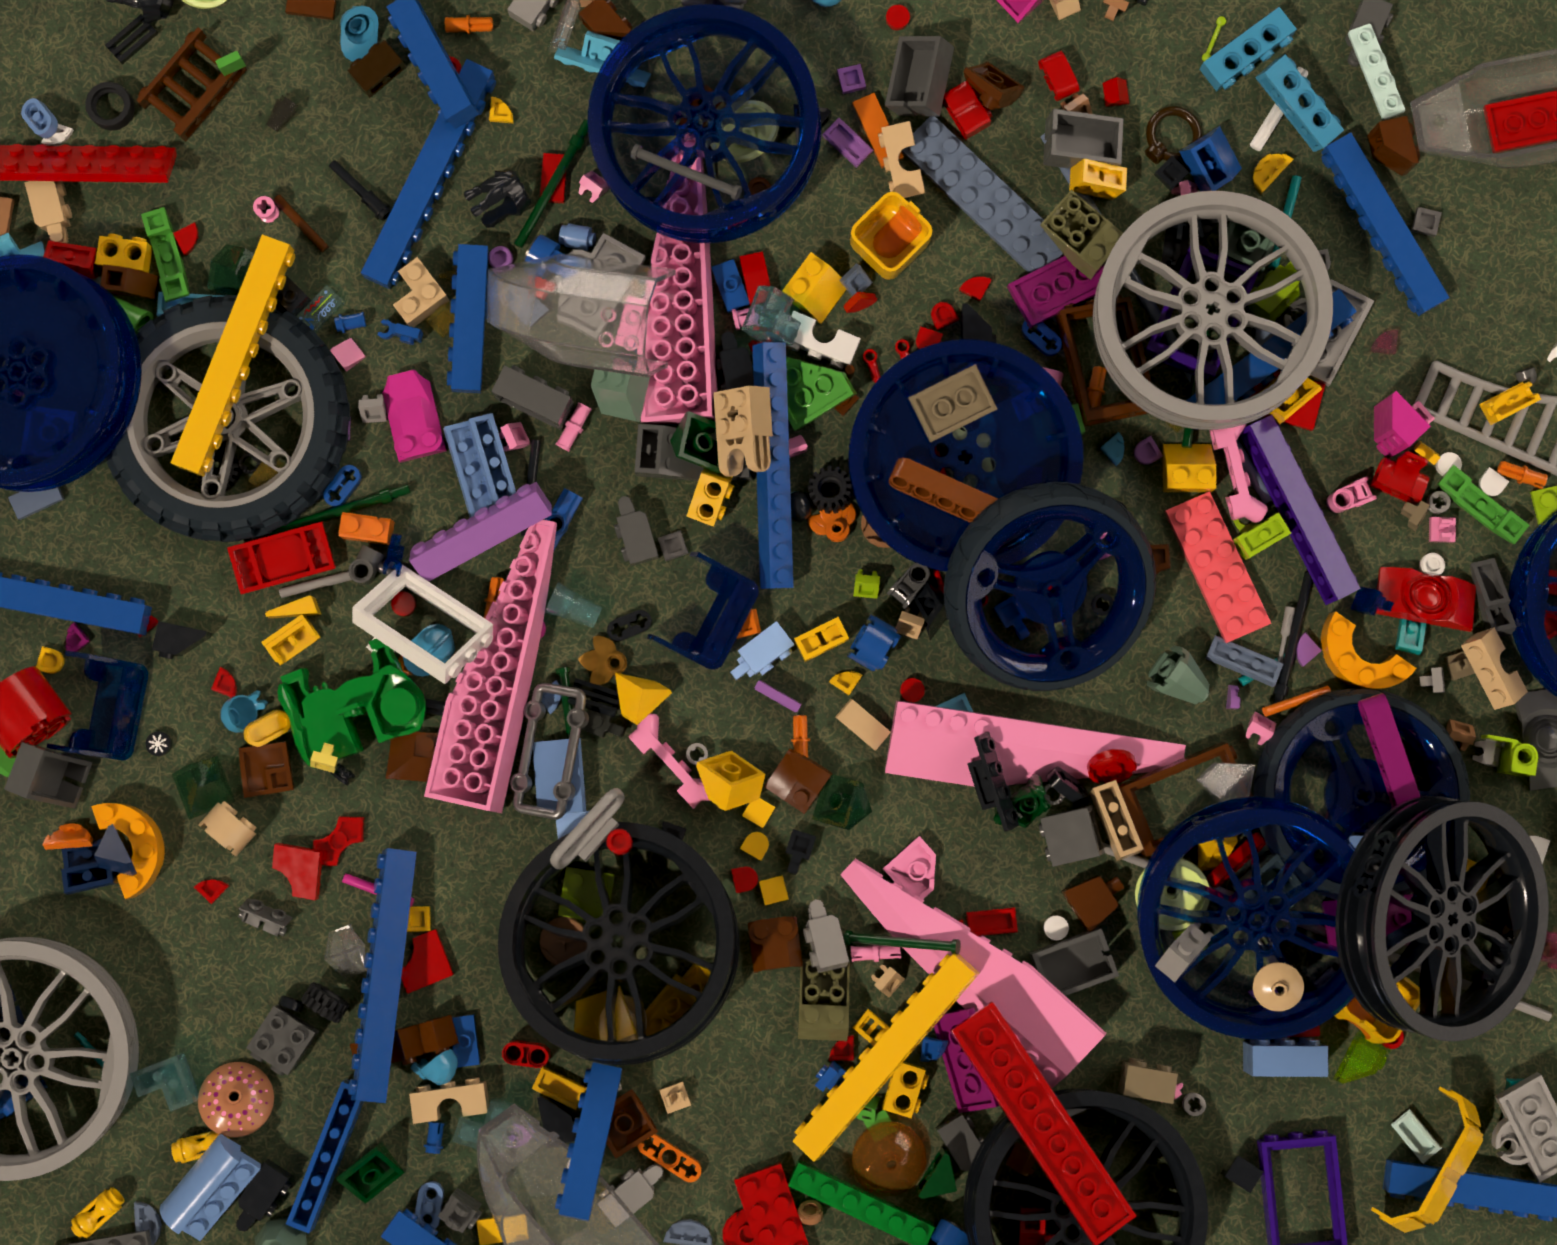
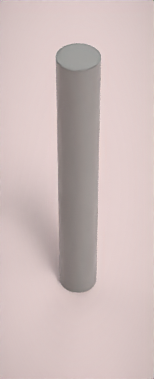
(314, 584)

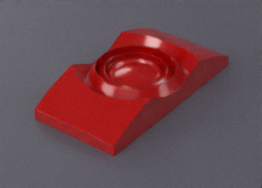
(281, 557)
(1427, 598)

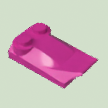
(413, 416)

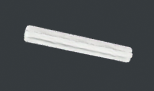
(1270, 122)

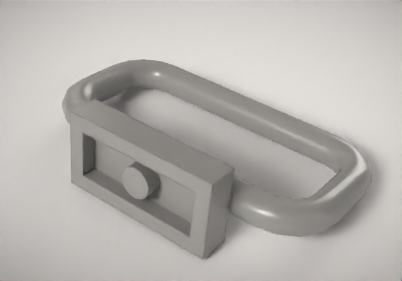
(590, 831)

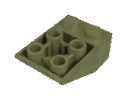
(1081, 233)
(823, 1003)

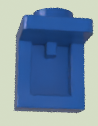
(830, 1076)

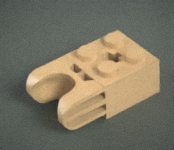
(743, 429)

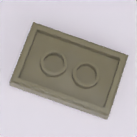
(952, 403)

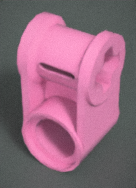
(1354, 495)

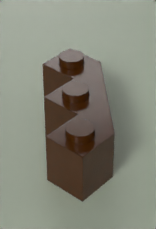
(421, 1038)

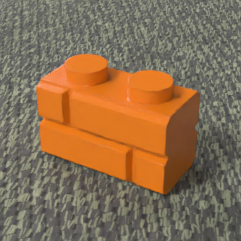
(366, 528)

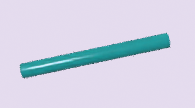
(1288, 209)

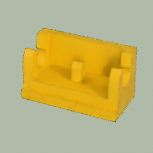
(1509, 402)
(291, 639)

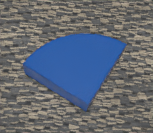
(932, 1049)

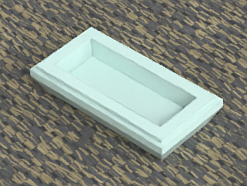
(1416, 1136)

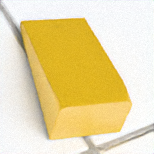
(307, 606)

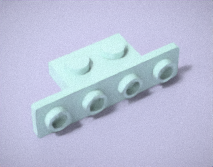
(1376, 71)

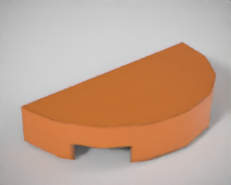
(68, 836)

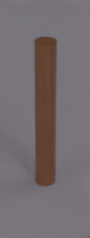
(300, 223)

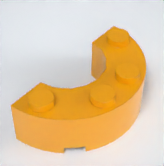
(1349, 667)
(145, 841)

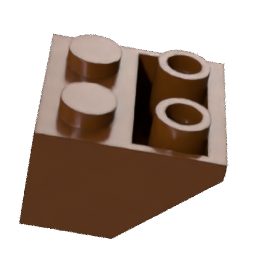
(1393, 145)

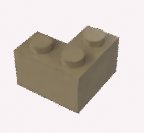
(1147, 1082)

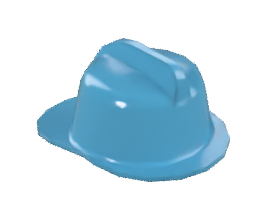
(358, 31)
(435, 640)

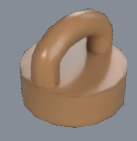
(810, 1212)

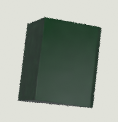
(696, 441)
(371, 1174)
(938, 1177)

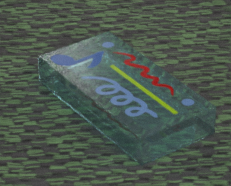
(321, 309)

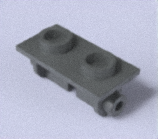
(254, 911)

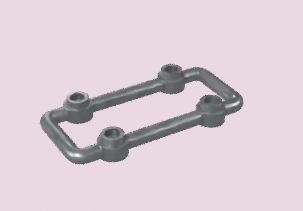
(522, 782)

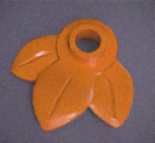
(825, 523)

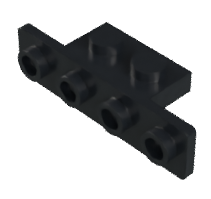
(990, 782)

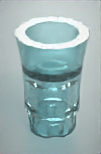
(573, 606)

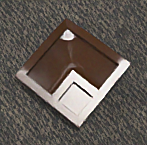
(411, 756)
(265, 769)
(798, 780)

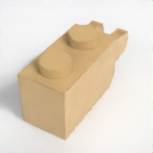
(50, 208)

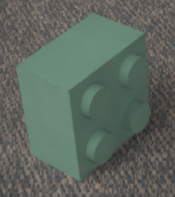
(1247, 245)

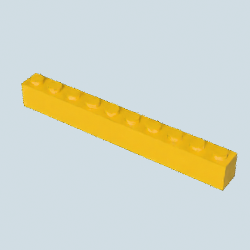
(233, 356)
(886, 1056)

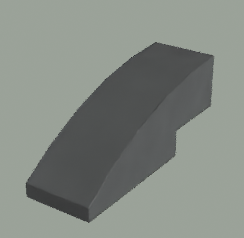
(1492, 597)

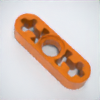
(668, 1146)

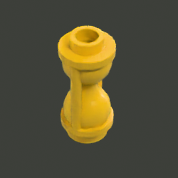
(188, 1148)
(106, 1205)

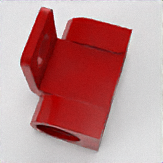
(74, 256)
(1402, 477)

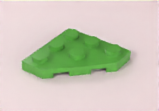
(814, 391)

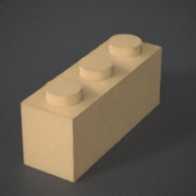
(1116, 820)

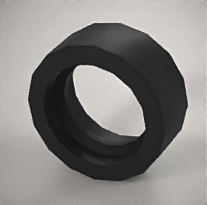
(121, 120)

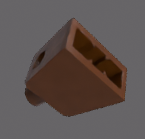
(1093, 900)

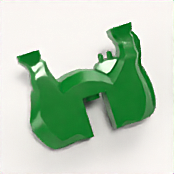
(325, 716)

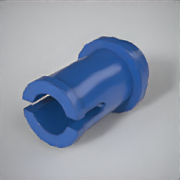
(350, 322)
(434, 1138)

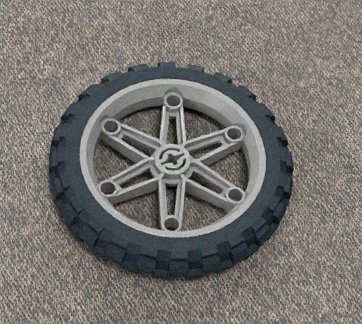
(297, 483)

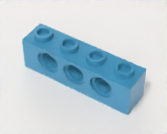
(1274, 24)
(1287, 100)

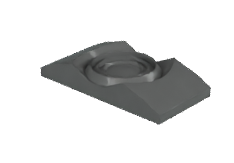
(1538, 727)

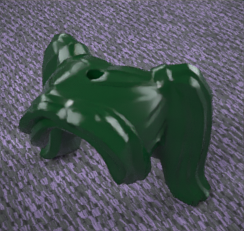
(1027, 812)

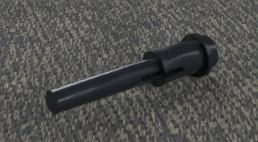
(379, 208)

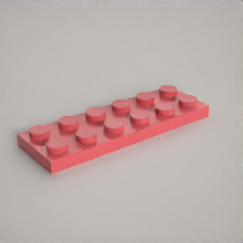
(1217, 567)

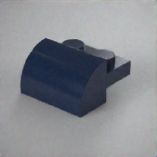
(82, 870)

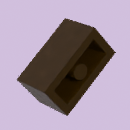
(376, 68)

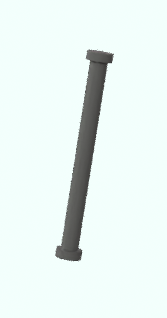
(734, 191)

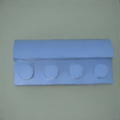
(479, 462)
(208, 1188)

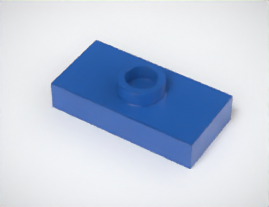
(730, 285)
(467, 1049)

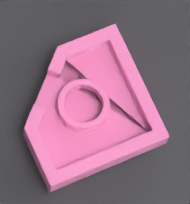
(914, 869)

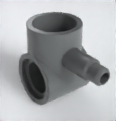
(371, 559)

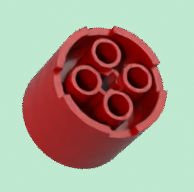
(29, 710)

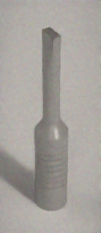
(1285, 630)

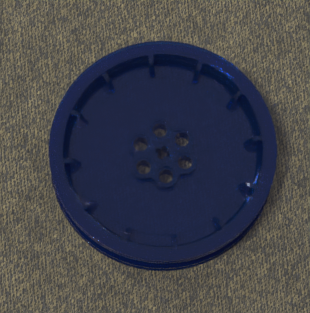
(87, 373)
(1029, 435)

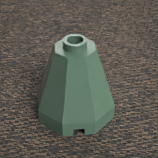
(1179, 676)
(278, 1233)

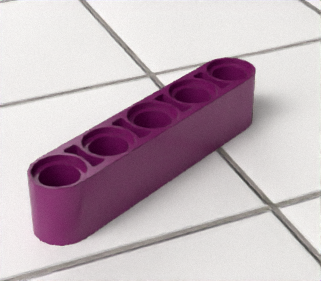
(1388, 749)

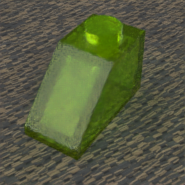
(1360, 1061)

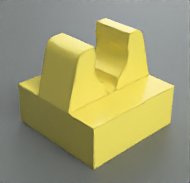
(324, 760)

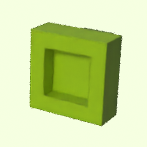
(866, 585)

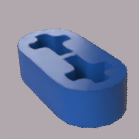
(1038, 342)
(338, 482)

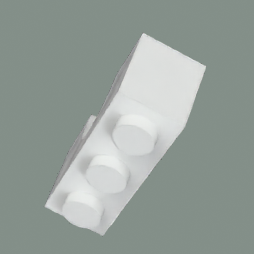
(838, 351)

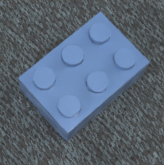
(1285, 1057)

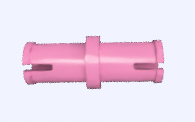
(573, 426)
(874, 952)

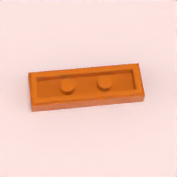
(872, 121)

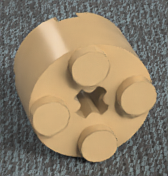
(227, 828)

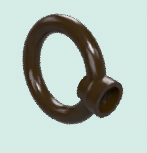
(1157, 151)

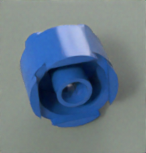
(873, 643)

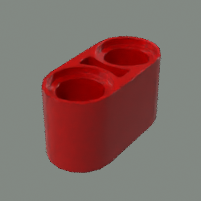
(1059, 75)
(526, 1058)

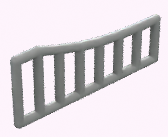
(1485, 435)

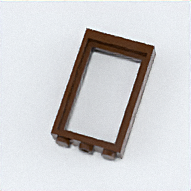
(1108, 412)
(1227, 755)

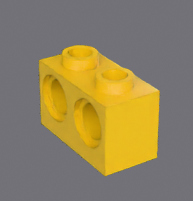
(1098, 179)
(124, 253)
(707, 495)
(821, 639)
(898, 1087)

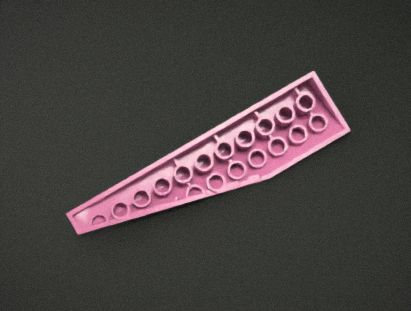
(682, 318)
(490, 695)
(940, 742)
(1039, 1014)

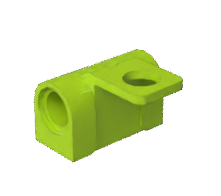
(1260, 535)
(1515, 757)

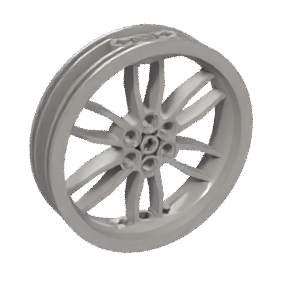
(1306, 347)
(119, 1059)

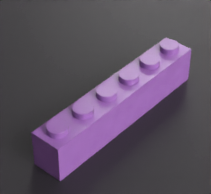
(480, 532)

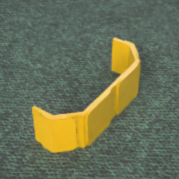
(1447, 1179)

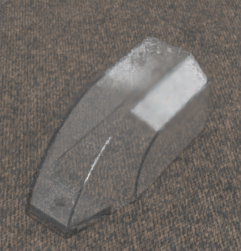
(1452, 116)
(578, 310)
(521, 1182)

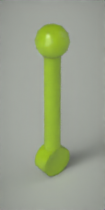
(1220, 22)

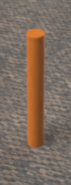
(1294, 701)

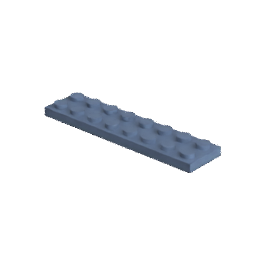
(981, 195)

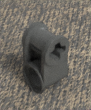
(908, 585)

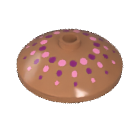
(240, 1116)

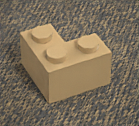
(424, 297)

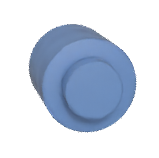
(577, 237)

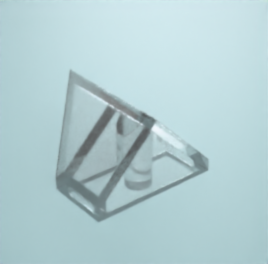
(1227, 780)
(345, 951)

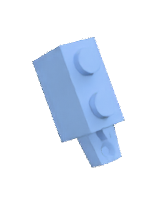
(762, 651)

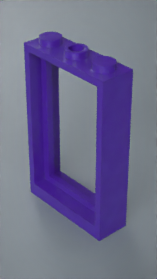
(1181, 359)
(1297, 1140)

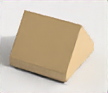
(1065, 8)

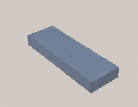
(1244, 661)

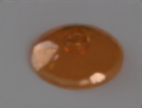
(886, 1143)

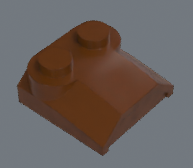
(993, 85)
(775, 943)
(629, 1124)

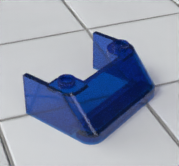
(723, 620)
(115, 708)

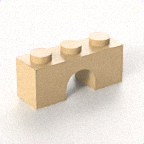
(895, 139)
(1484, 654)
(427, 1101)

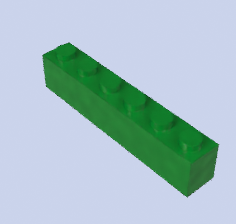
(860, 1204)

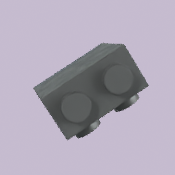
(1071, 836)
(282, 1040)

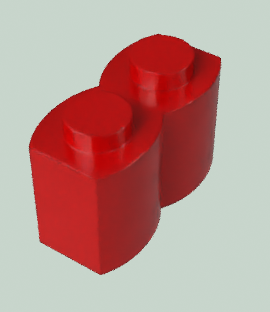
(967, 110)

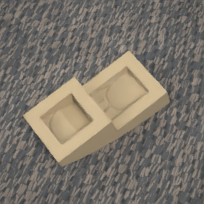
(863, 724)

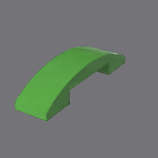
(167, 254)
(1481, 506)

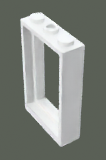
(389, 587)

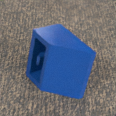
(1211, 161)

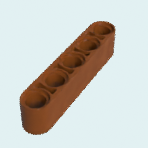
(938, 489)

